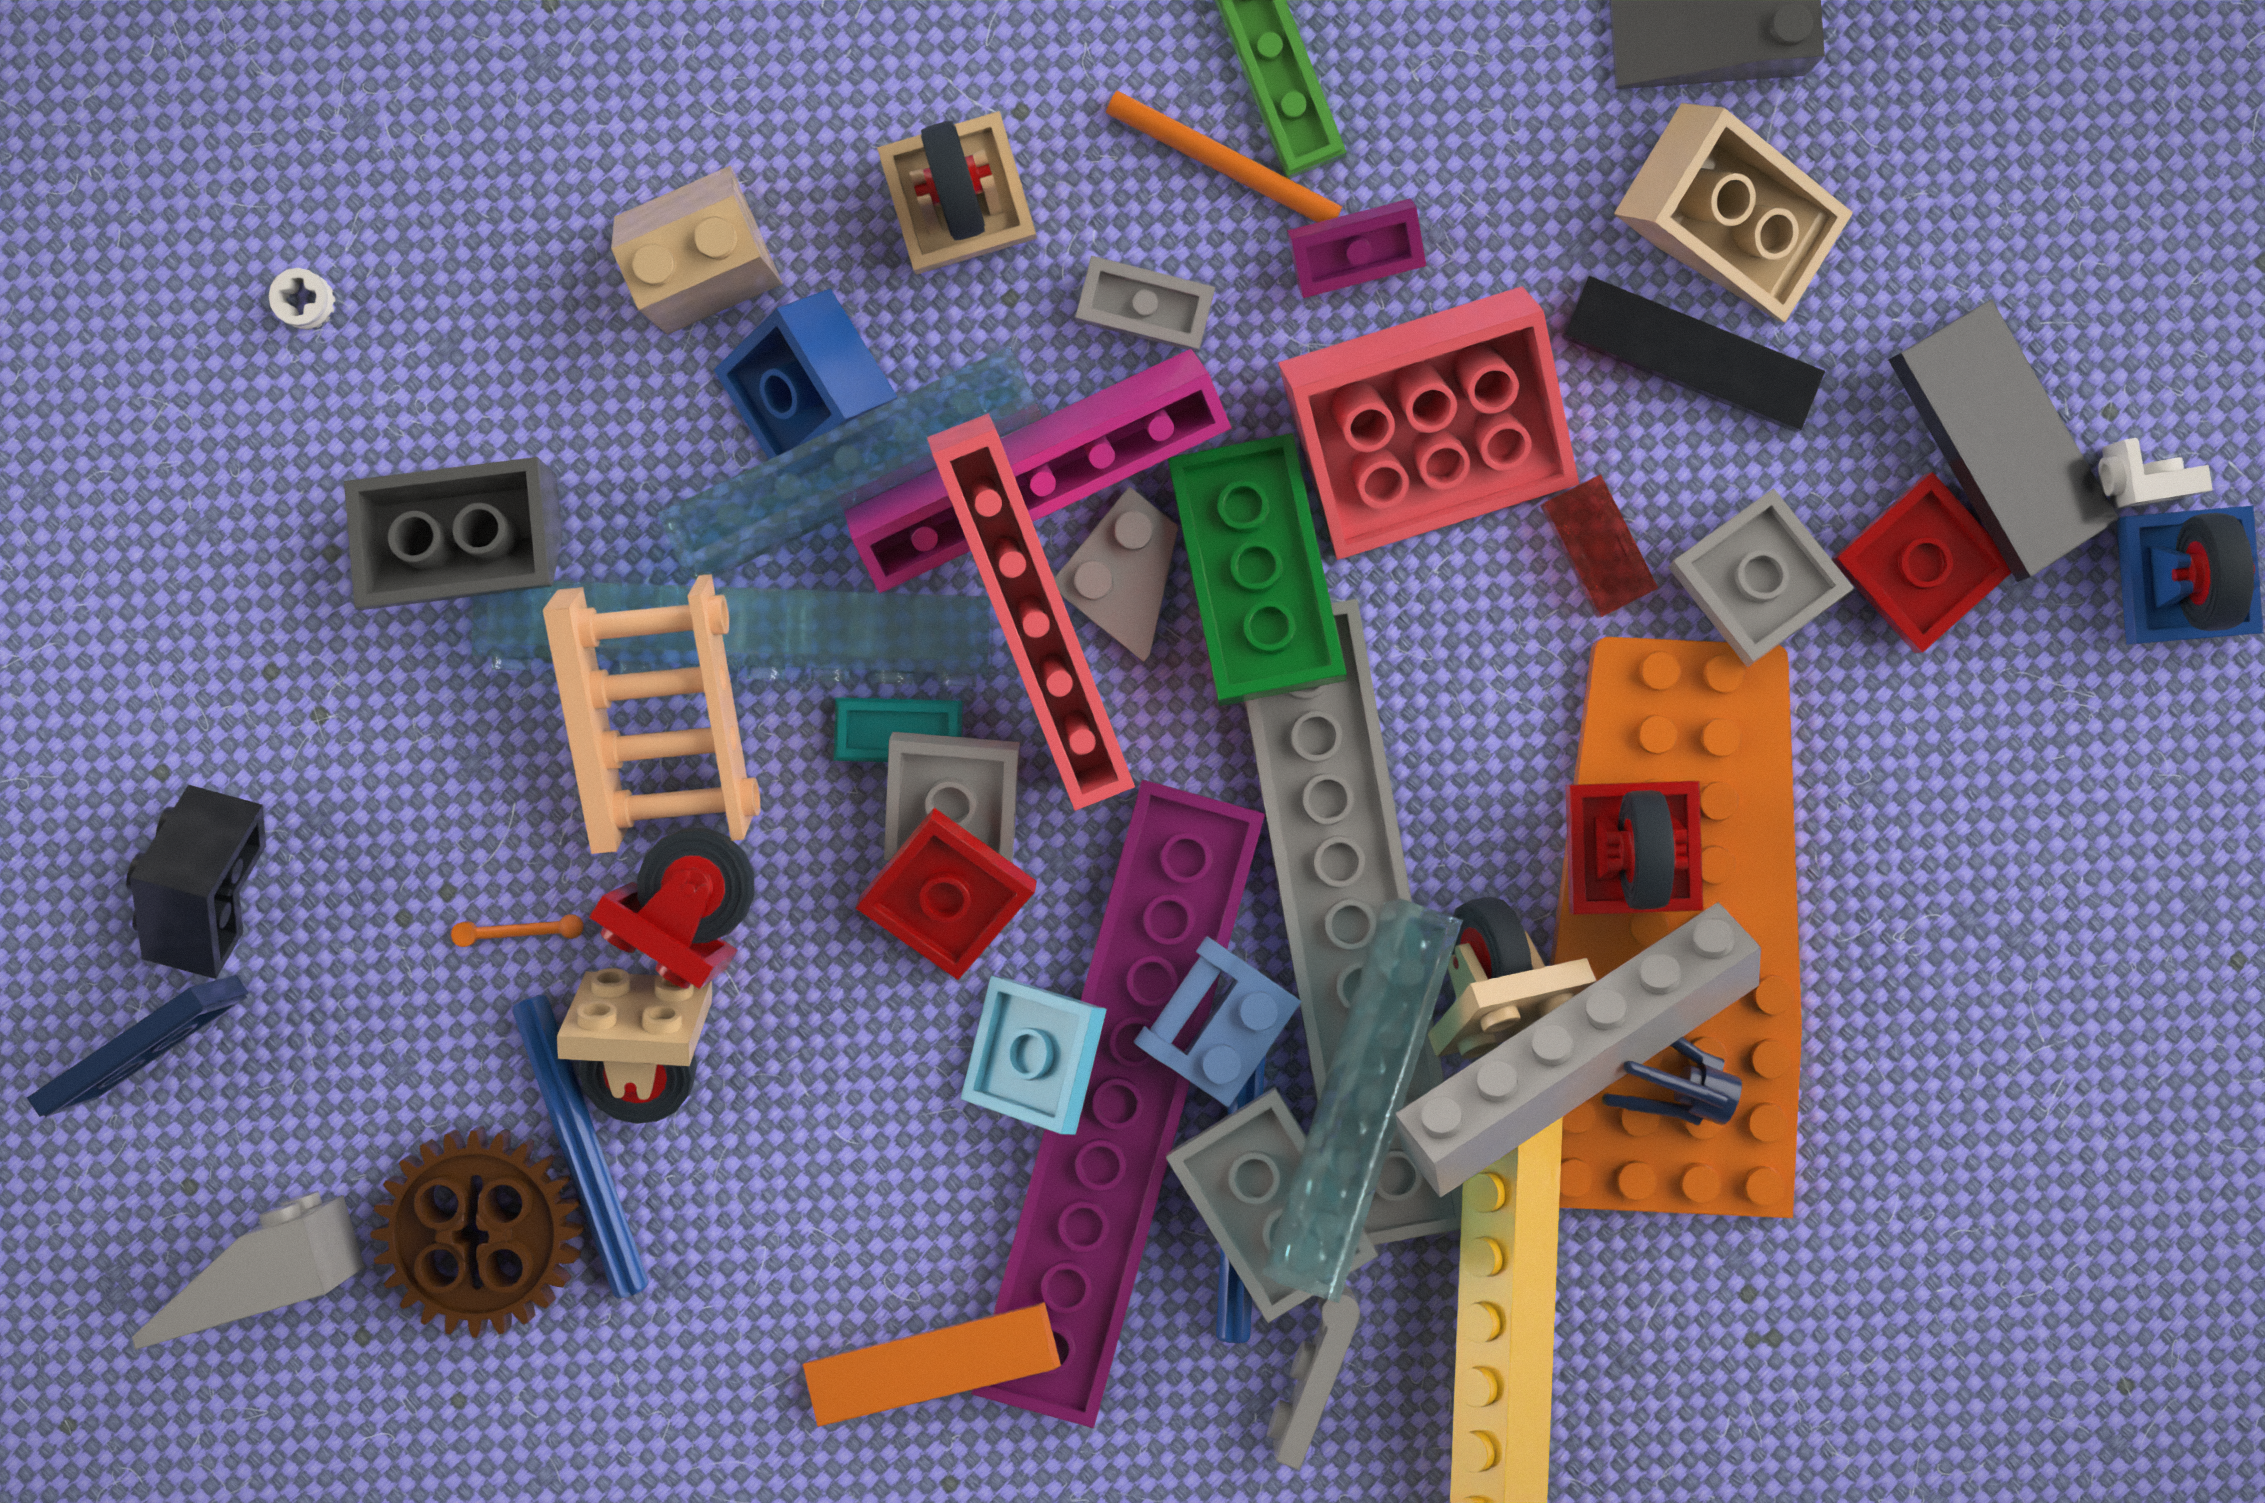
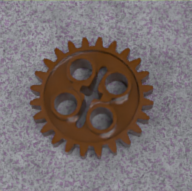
(420, 1228)

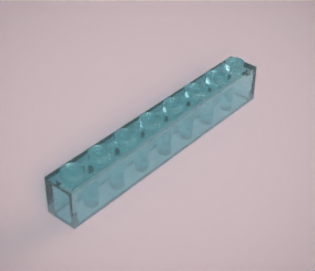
(766, 632)

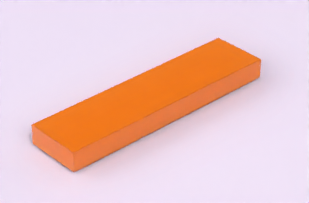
(931, 1364)

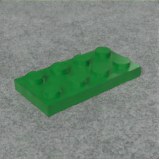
(1256, 570)

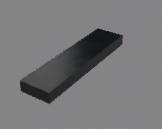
(1693, 354)

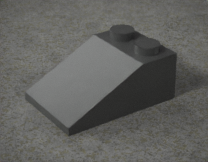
(1713, 40)

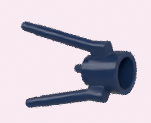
(1702, 1090)

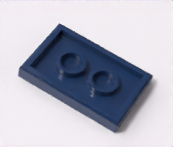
(138, 1046)

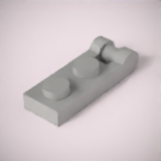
(1316, 1371)

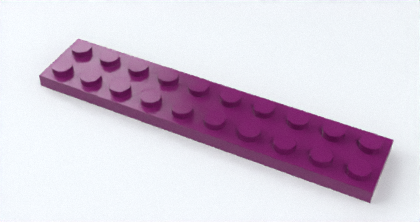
(1100, 1187)

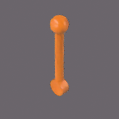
(467, 933)

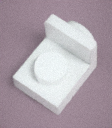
(2136, 484)

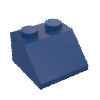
(803, 374)

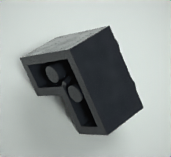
(192, 880)

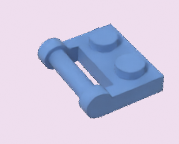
(1233, 1034)

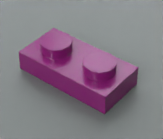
(1357, 248)

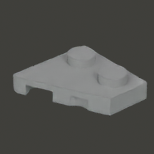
(1123, 572)

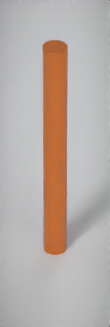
(1221, 158)

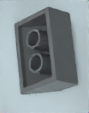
(453, 532)

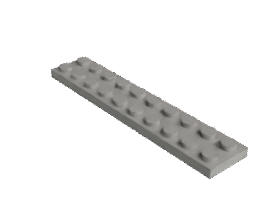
(1334, 869)

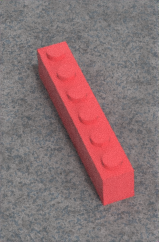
(1030, 610)

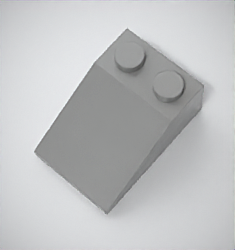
(287, 1259)

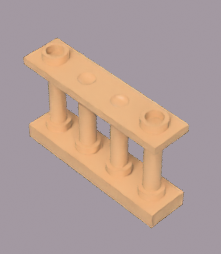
(600, 751)

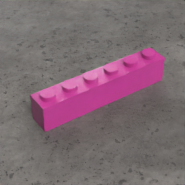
(1052, 463)

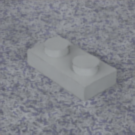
(1145, 304)

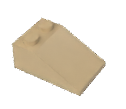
(1733, 209)

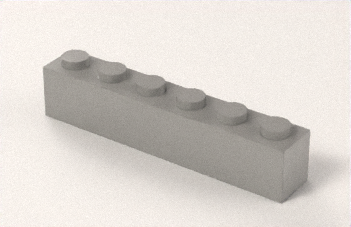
(1578, 1049)

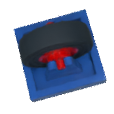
(2189, 575)

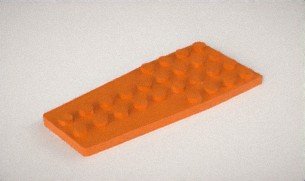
(1704, 717)

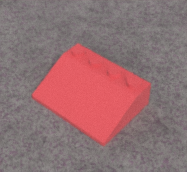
(1431, 421)

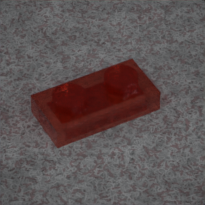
(1599, 546)

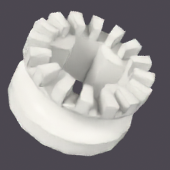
(313, 313)

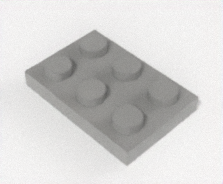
(1240, 1183)

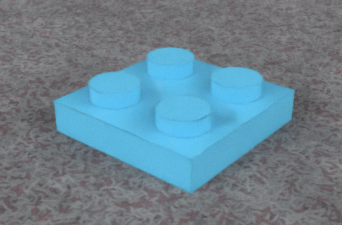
(1033, 1055)

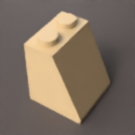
(693, 252)

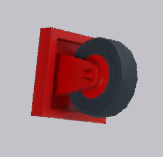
(1634, 847)
(684, 901)

